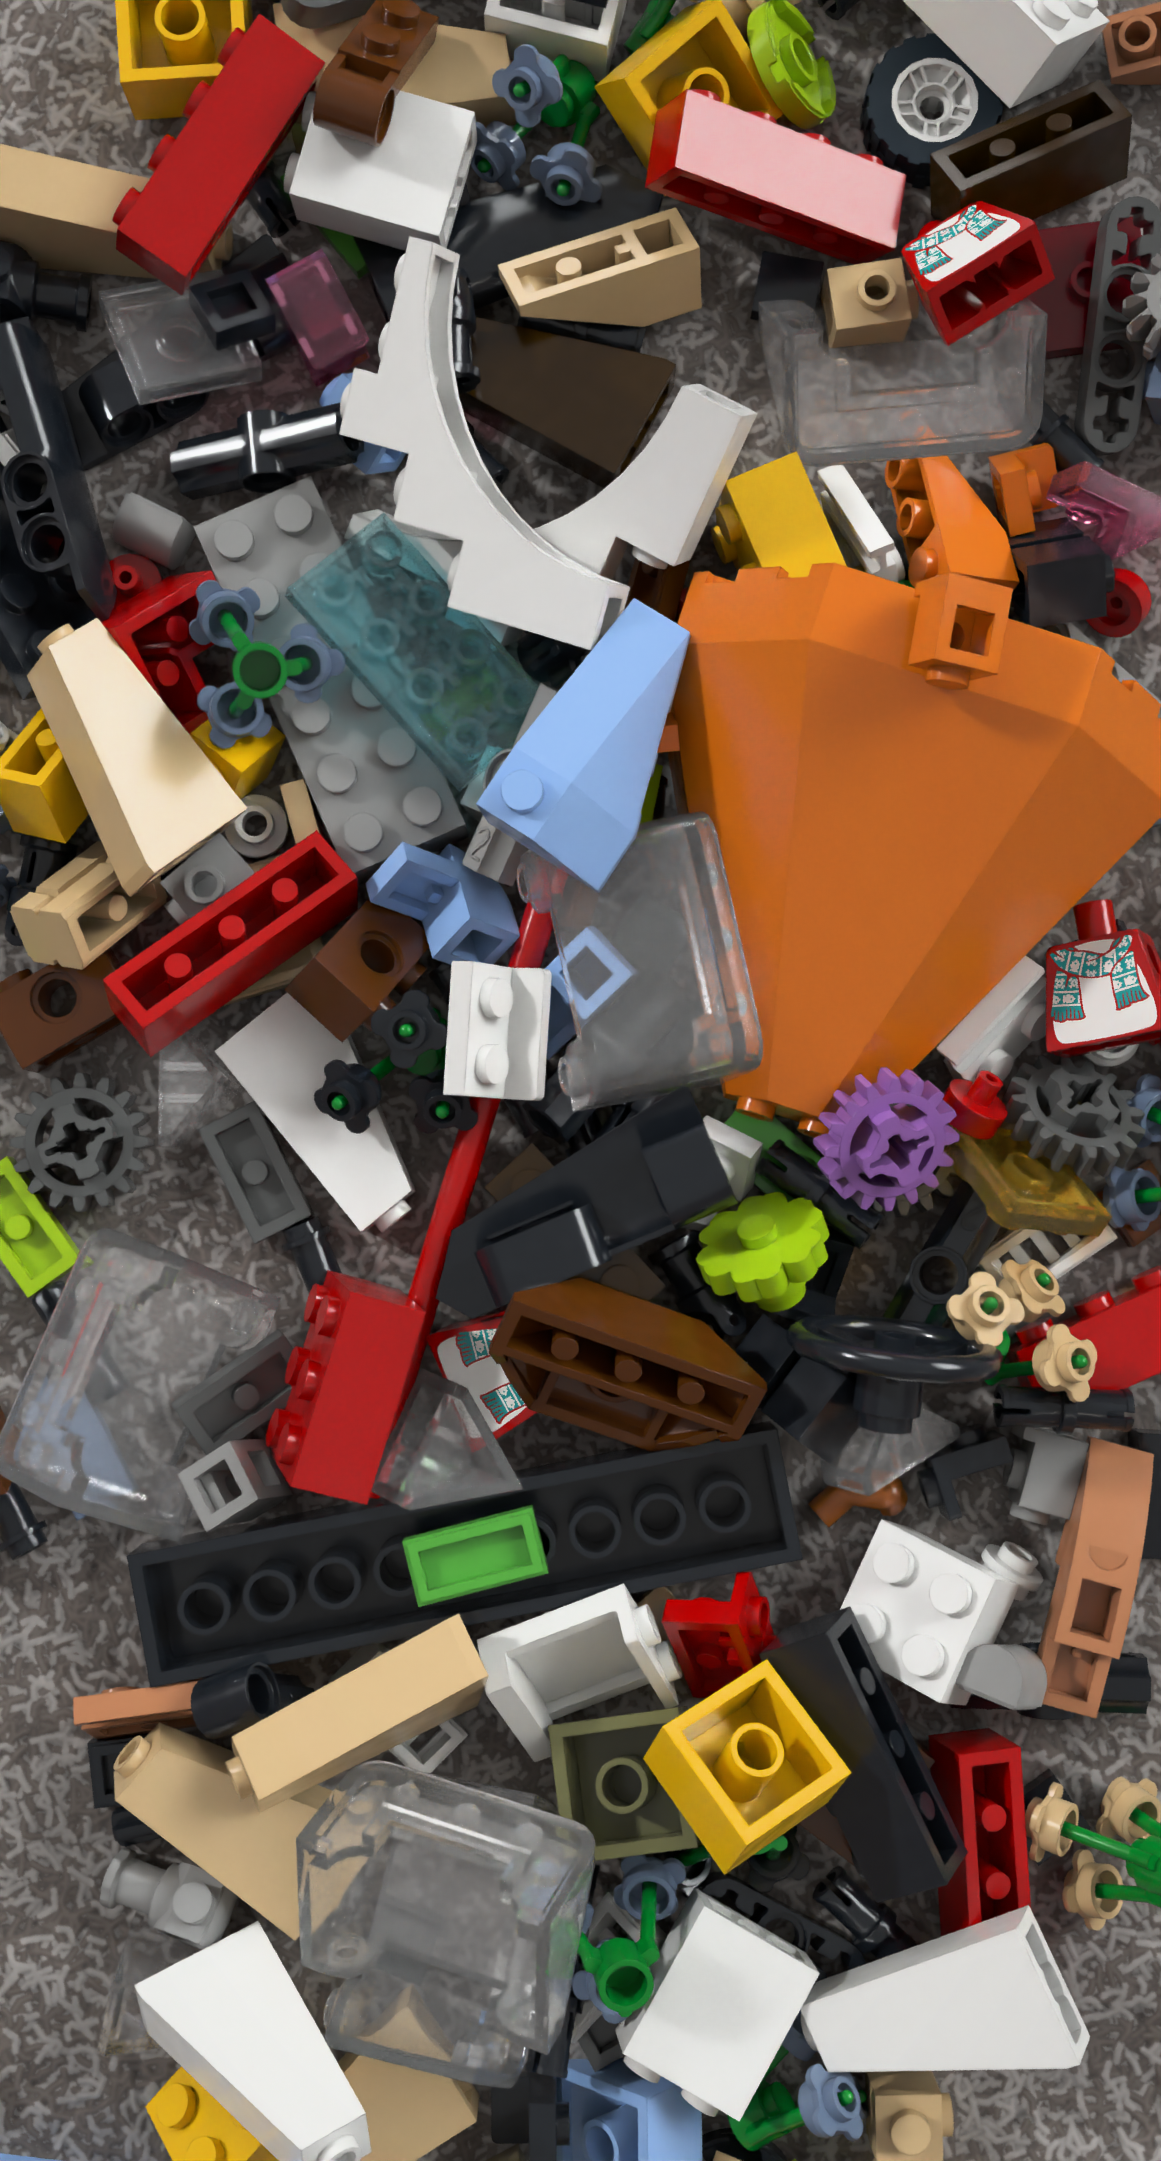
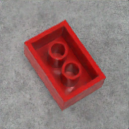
(344, 1386)

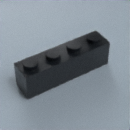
(889, 1802)

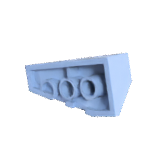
(588, 758)

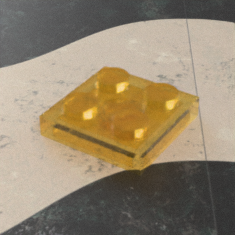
(1026, 1190)

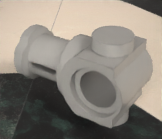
(178, 1901)

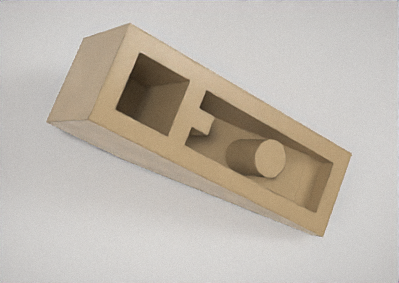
(612, 276)

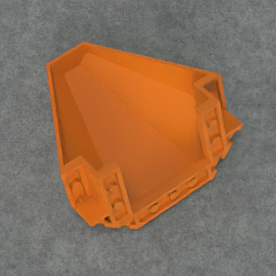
(887, 829)

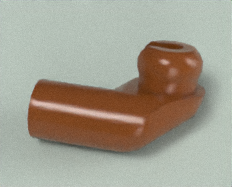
(836, 1502)

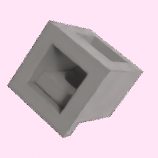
(1044, 1474)
(234, 1483)

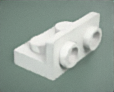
(497, 1031)

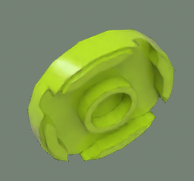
(787, 66)

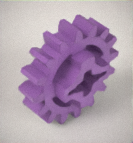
(886, 1140)

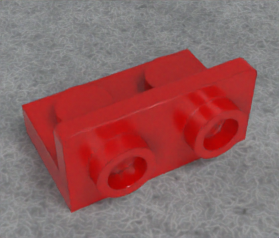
(719, 1638)

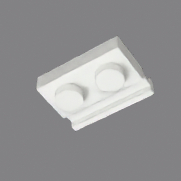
(857, 528)
(999, 1025)

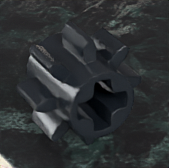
(549, 658)

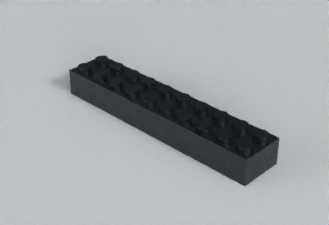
(344, 1580)

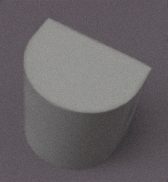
(152, 531)
(1004, 1675)

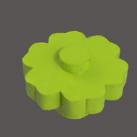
(764, 1250)

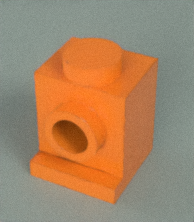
(968, 613)

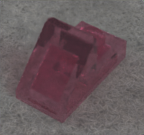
(319, 317)
(1123, 511)

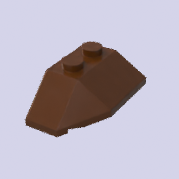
(624, 1367)

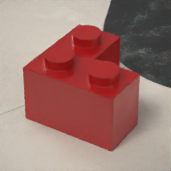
(157, 640)

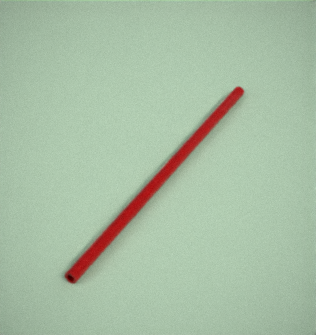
(464, 1168)

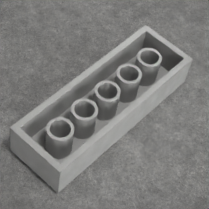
(353, 754)

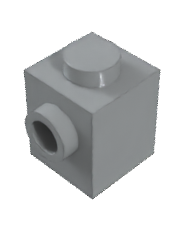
(204, 878)

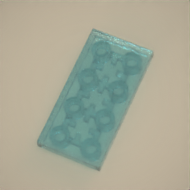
(416, 656)

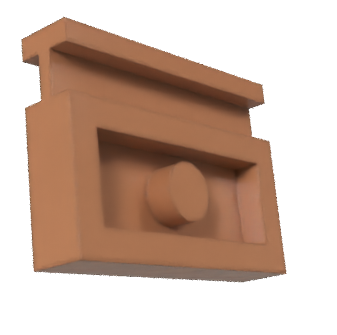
(134, 1709)

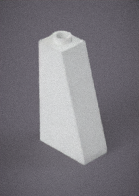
(281, 1067)
(951, 2004)
(256, 2048)

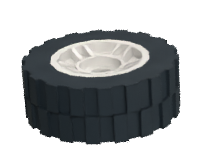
(931, 77)

